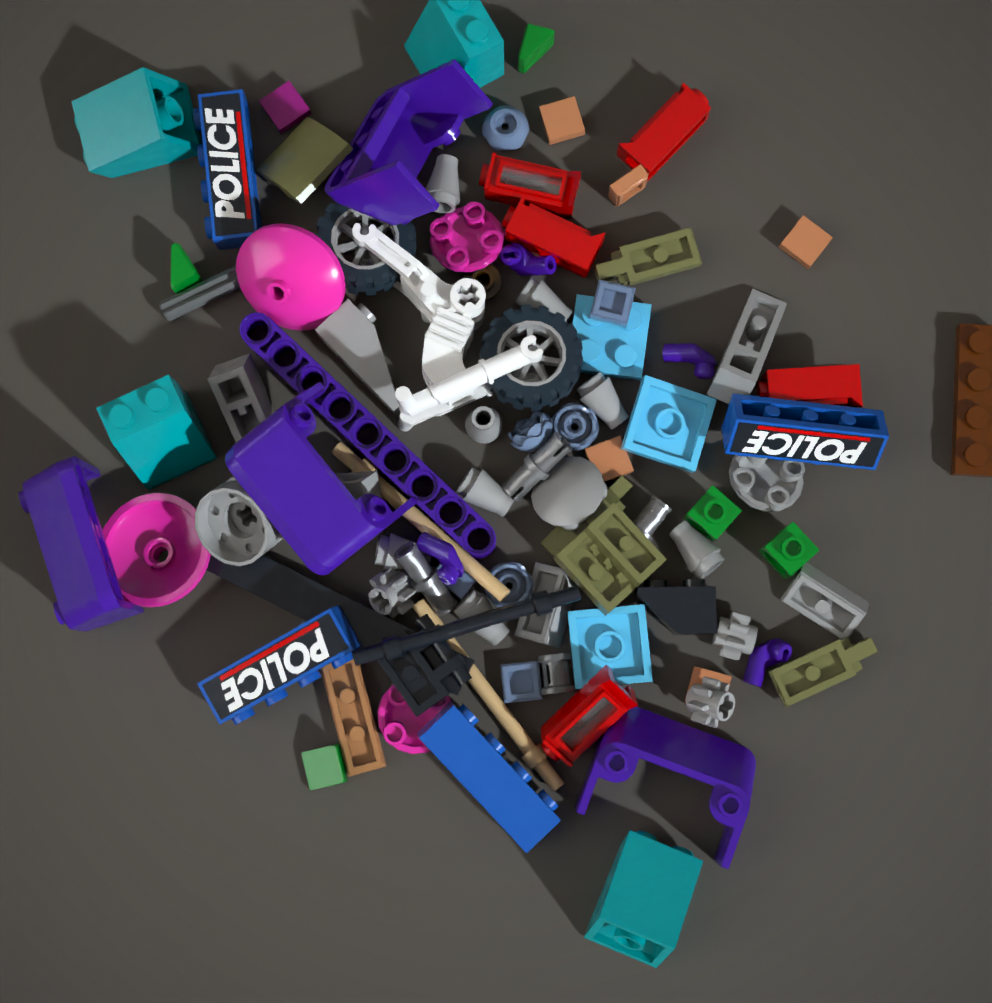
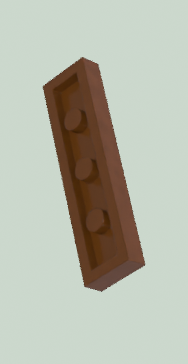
(972, 402)

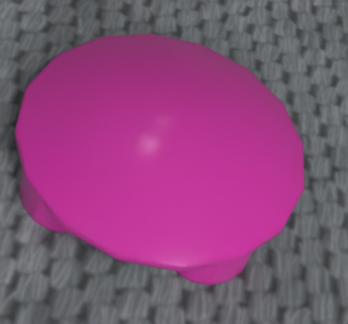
(466, 238)
(400, 723)

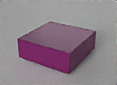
(285, 107)

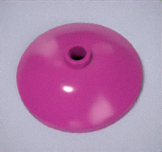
(298, 265)
(140, 534)

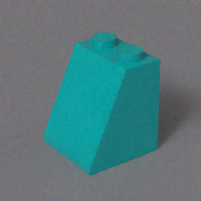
(457, 32)
(136, 124)
(157, 431)
(645, 899)

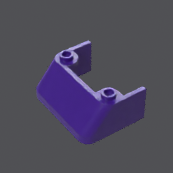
(397, 140)
(303, 492)
(74, 546)
(685, 751)

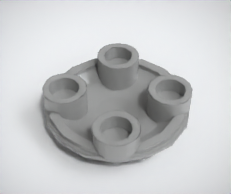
(766, 482)
(569, 493)

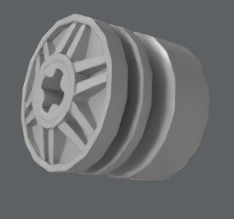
(234, 525)

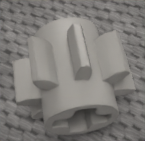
(391, 593)
(735, 635)
(710, 702)

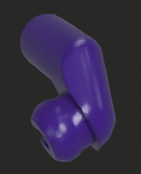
(525, 262)
(694, 354)
(445, 553)
(764, 656)

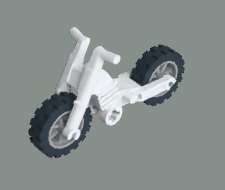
(452, 325)

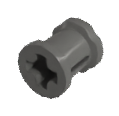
(556, 673)

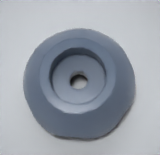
(505, 139)
(582, 416)
(531, 432)
(520, 579)

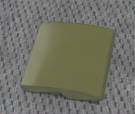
(304, 159)
(609, 559)

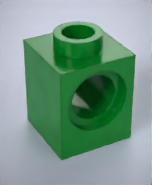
(712, 514)
(788, 550)

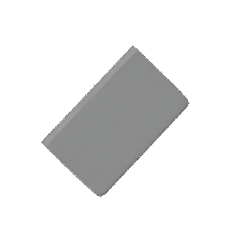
(825, 601)
(547, 628)

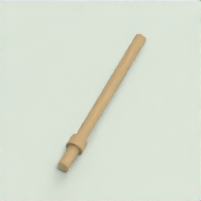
(422, 522)
(534, 755)

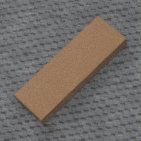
(353, 718)

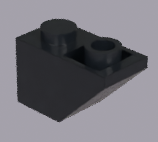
(681, 609)

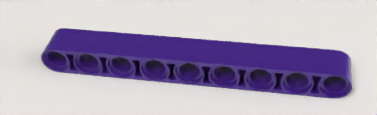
(359, 418)

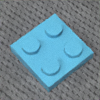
(610, 347)
(668, 424)
(613, 640)

